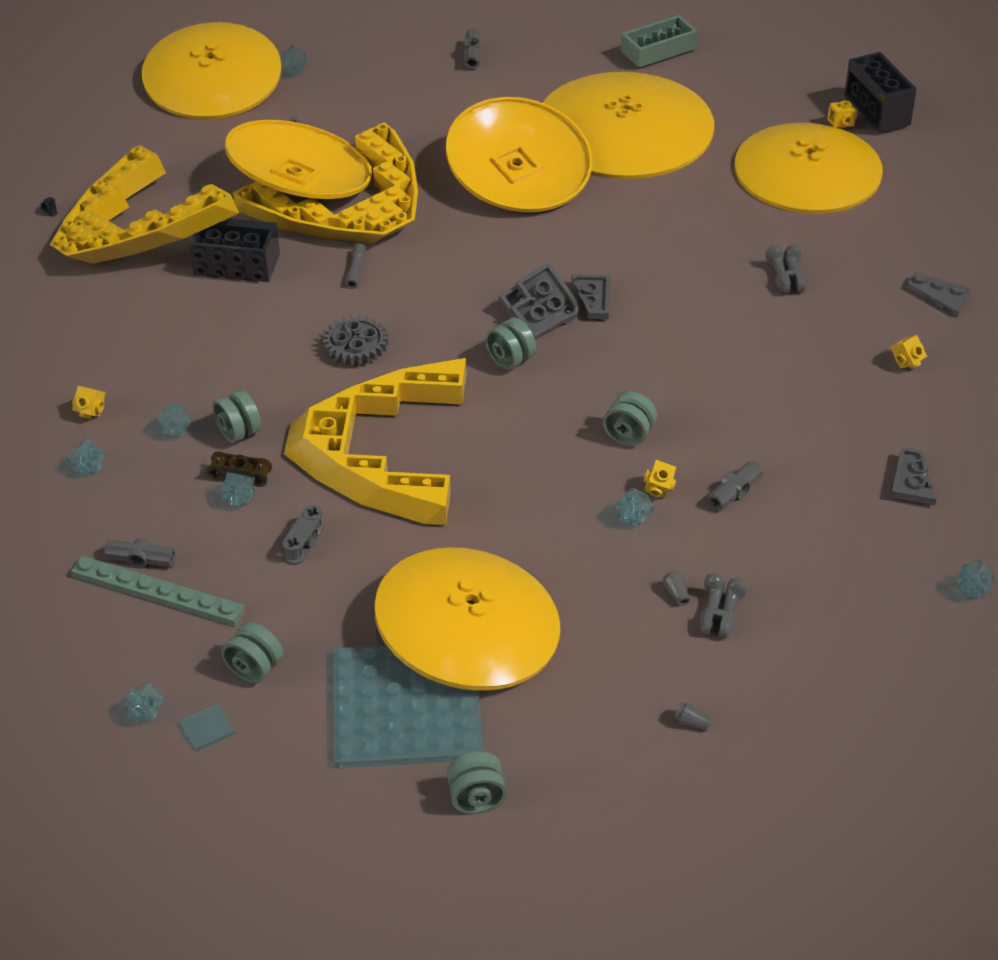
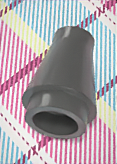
(676, 586)
(692, 717)

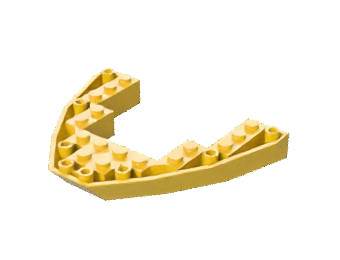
(363, 222)
(92, 238)
(323, 435)

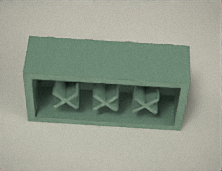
(659, 41)

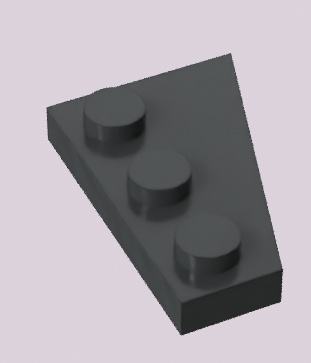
(943, 293)
(593, 294)
(912, 478)

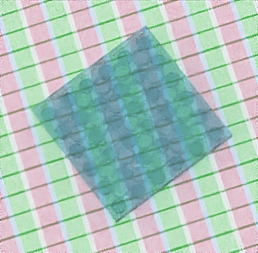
(396, 715)

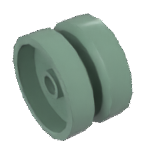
(510, 343)
(236, 415)
(630, 418)
(252, 652)
(476, 782)

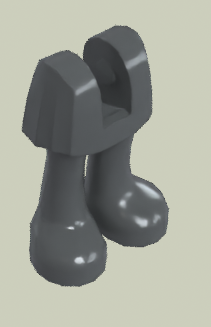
(792, 276)
(715, 587)

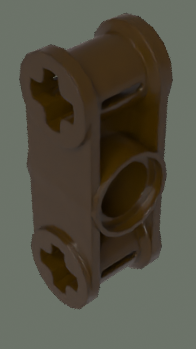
(239, 464)

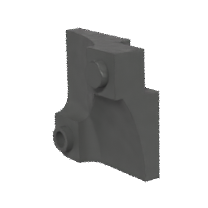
(540, 301)

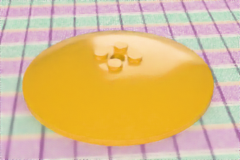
(193, 86)
(523, 132)
(298, 159)
(808, 168)
(460, 644)

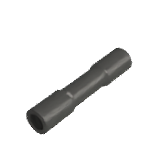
(357, 258)

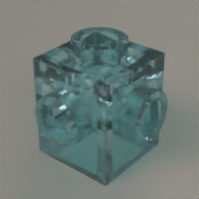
(293, 60)
(175, 413)
(86, 457)
(237, 488)
(634, 507)
(974, 579)
(142, 703)

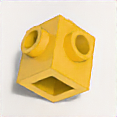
(842, 114)
(909, 352)
(88, 402)
(659, 479)

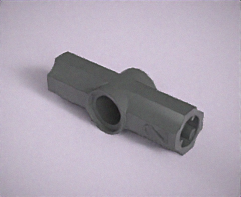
(472, 49)
(735, 485)
(140, 553)

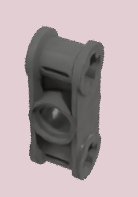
(303, 535)

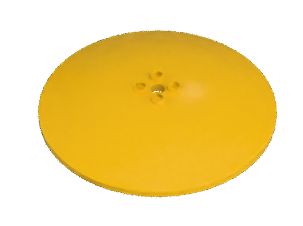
(636, 122)

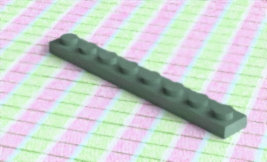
(158, 591)

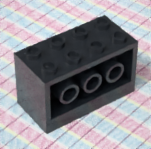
(880, 92)
(236, 250)

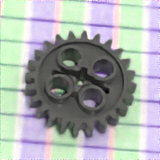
(355, 340)

